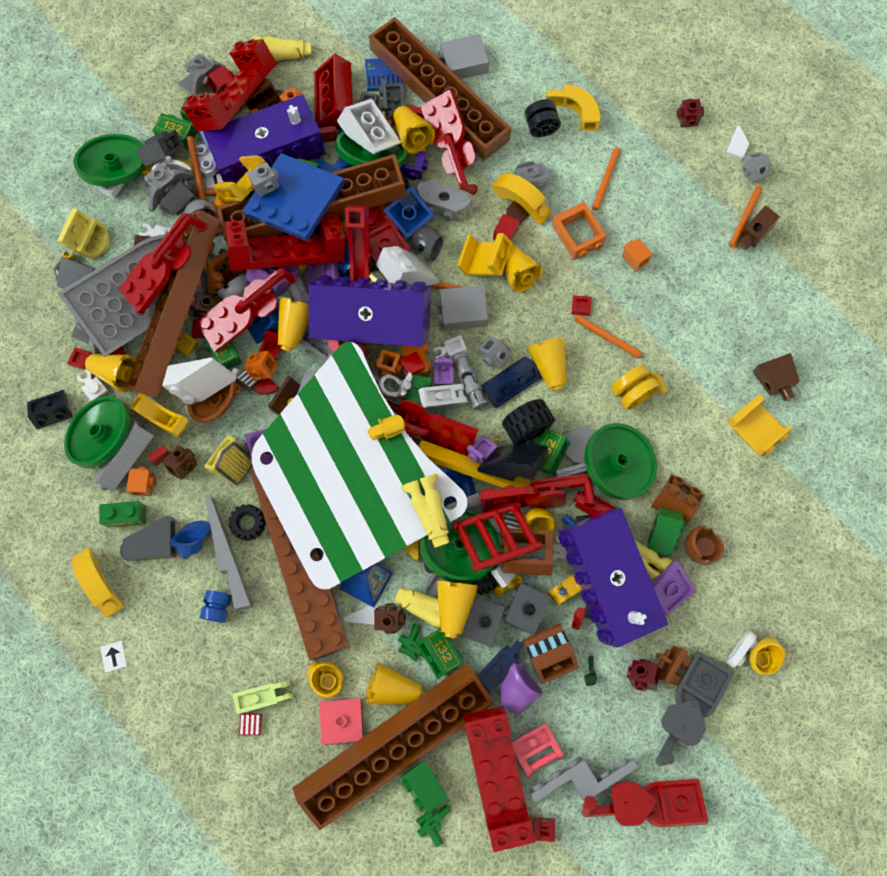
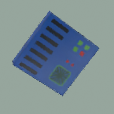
(376, 71)

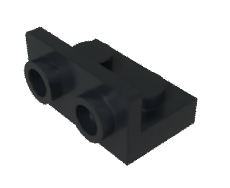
(49, 409)

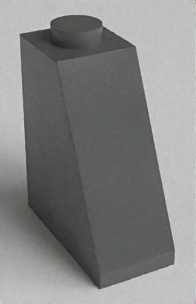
(150, 542)

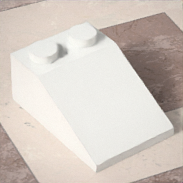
(368, 127)
(402, 265)
(197, 379)

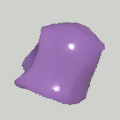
(518, 689)

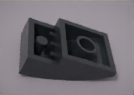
(515, 460)

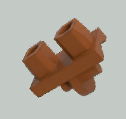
(670, 662)

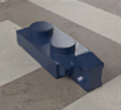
(499, 666)

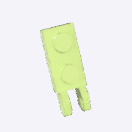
(260, 697)

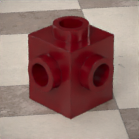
(690, 112)
(643, 675)

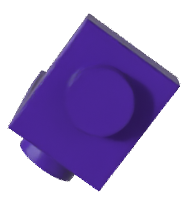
(416, 172)

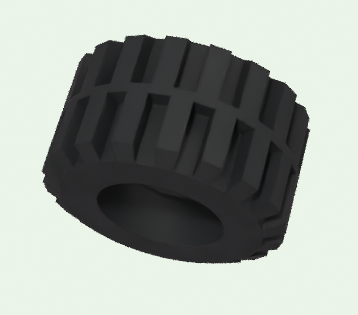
(528, 421)

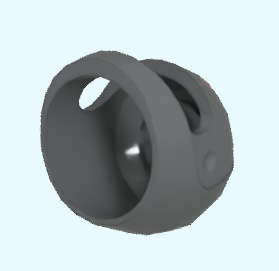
(430, 239)

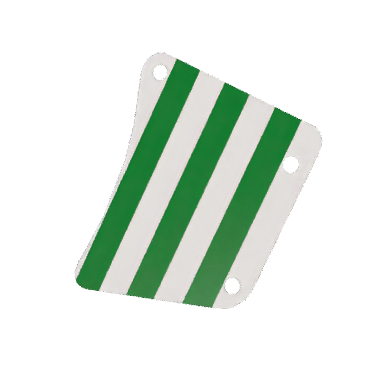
(336, 482)

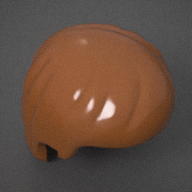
(703, 546)

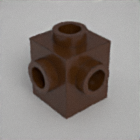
(204, 303)
(180, 462)
(389, 618)

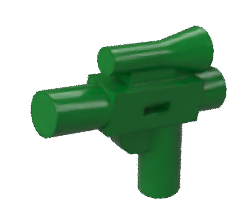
(409, 644)
(431, 824)

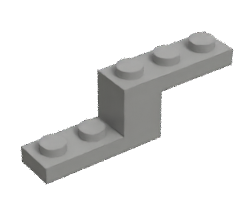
(583, 778)

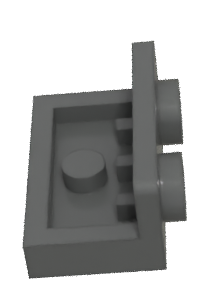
(392, 97)

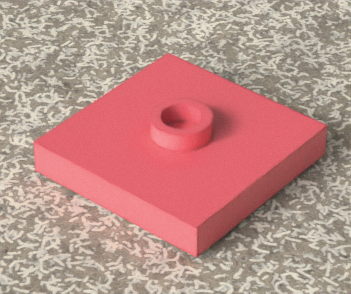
(341, 721)

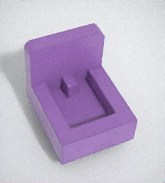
(443, 371)
(481, 450)

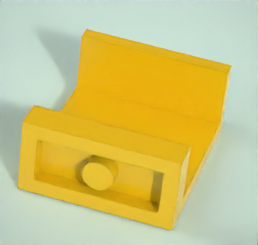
(237, 192)
(484, 257)
(758, 427)

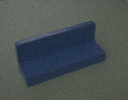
(511, 381)

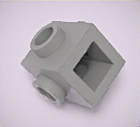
(756, 166)
(263, 179)
(494, 352)

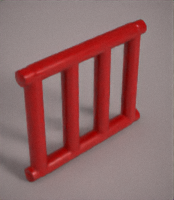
(497, 515)

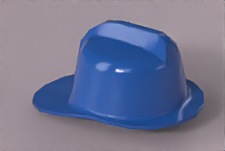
(190, 538)

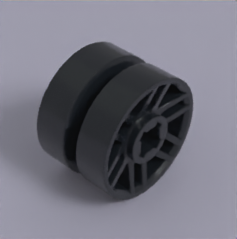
(542, 118)

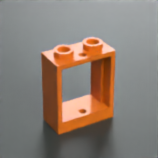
(571, 215)

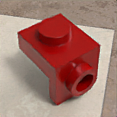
(271, 344)

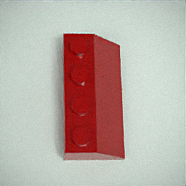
(332, 90)

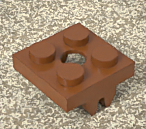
(217, 280)

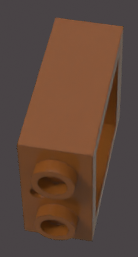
(530, 566)

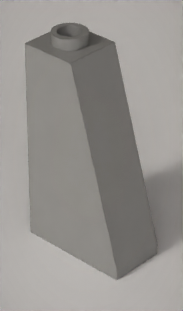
(113, 471)

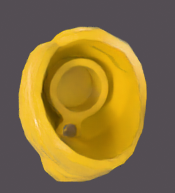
(540, 519)
(767, 656)
(327, 684)

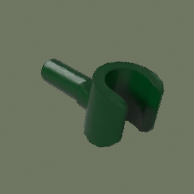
(591, 679)

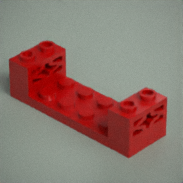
(214, 110)
(285, 250)
(498, 778)

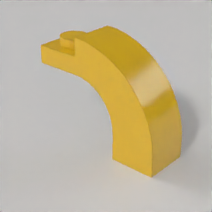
(579, 101)
(524, 193)
(158, 415)
(94, 584)

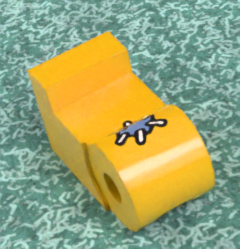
(565, 590)

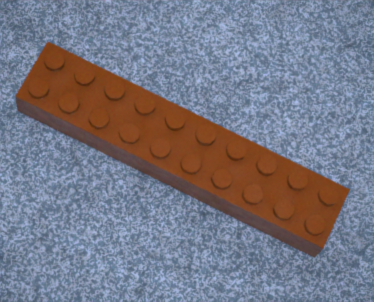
(431, 77)
(364, 184)
(172, 310)
(313, 607)
(391, 747)

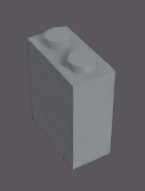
(465, 56)
(463, 307)

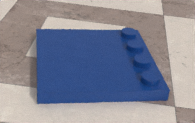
(299, 201)

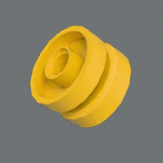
(634, 387)

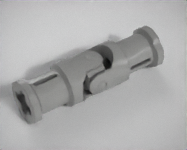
(470, 383)

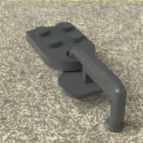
(695, 700)

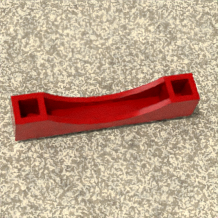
(359, 241)

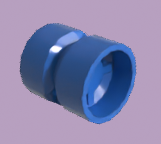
(215, 606)

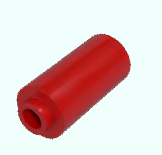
(600, 506)

